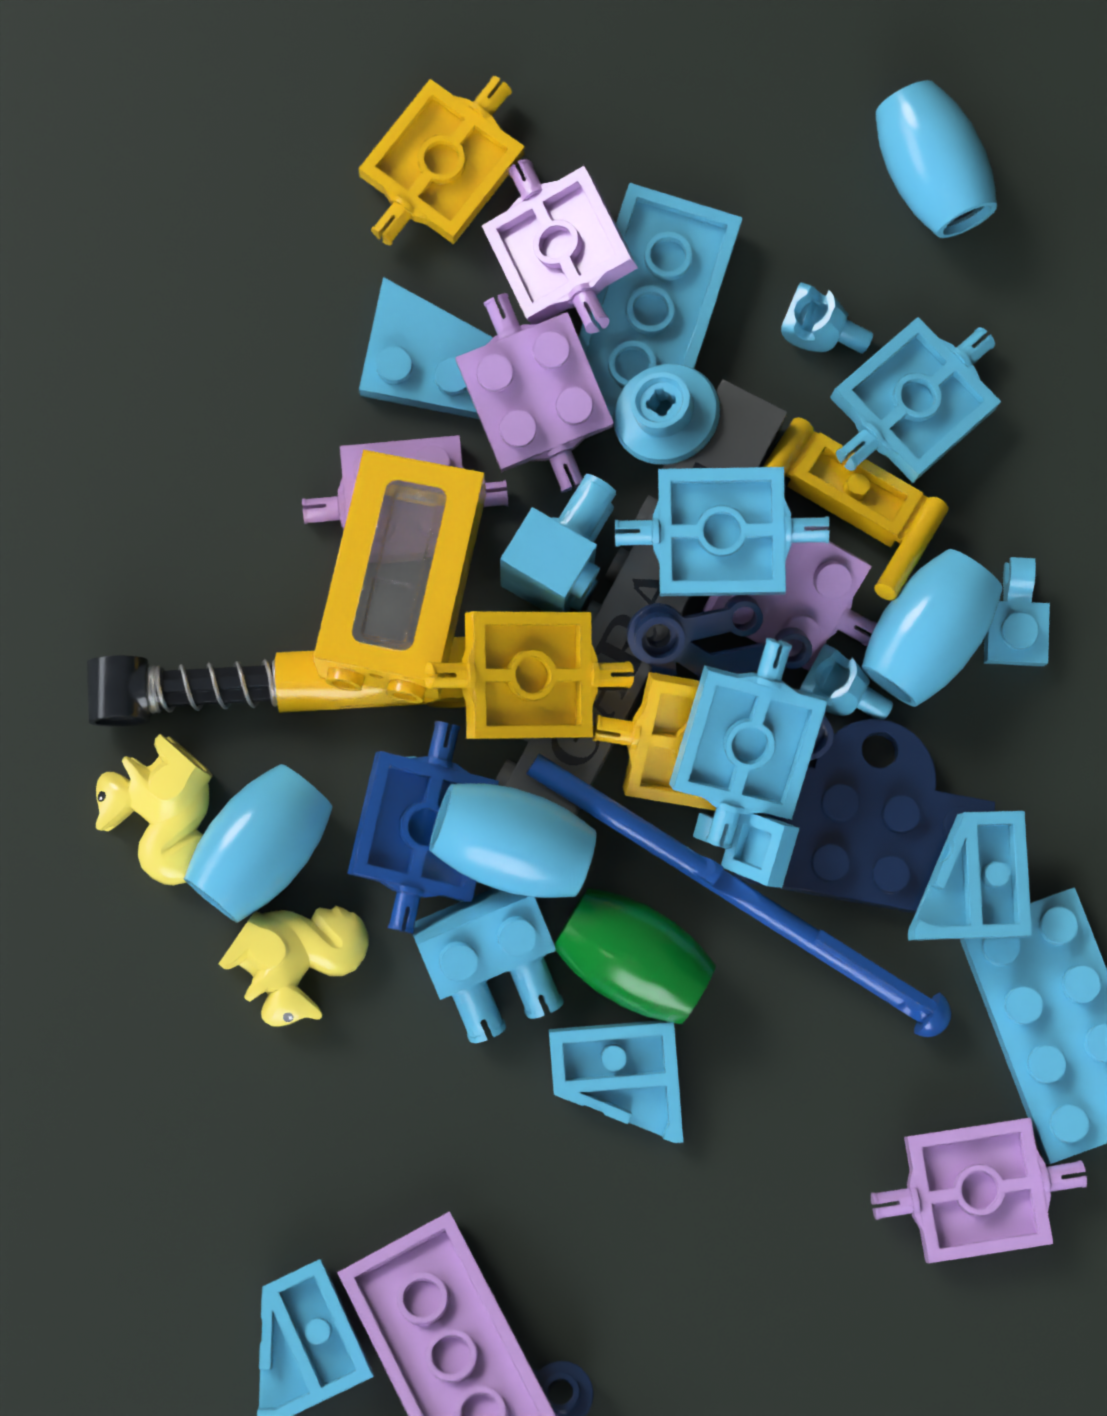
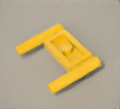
(863, 497)

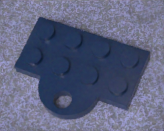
(868, 828)

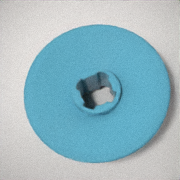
(682, 430)

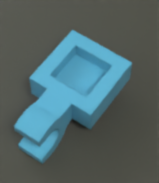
(1019, 626)
(758, 849)

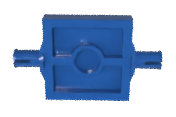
(399, 824)

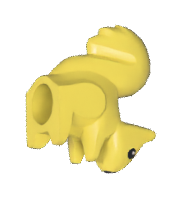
(168, 796)
(281, 949)

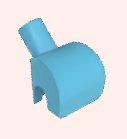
(820, 322)
(844, 686)

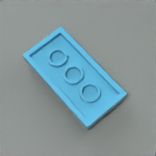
(667, 302)
(1051, 1021)

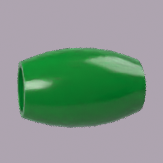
(634, 956)

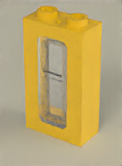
(399, 575)

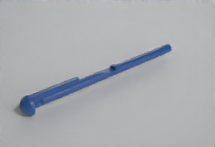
(931, 1014)

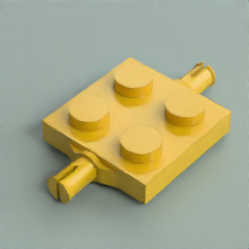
(441, 161)
(528, 675)
(654, 739)

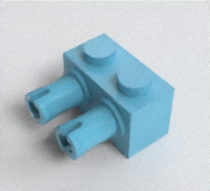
(555, 557)
(482, 940)

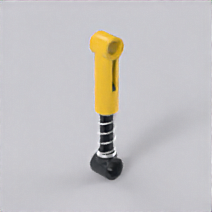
(128, 690)

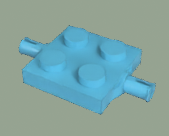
(915, 399)
(722, 531)
(748, 742)

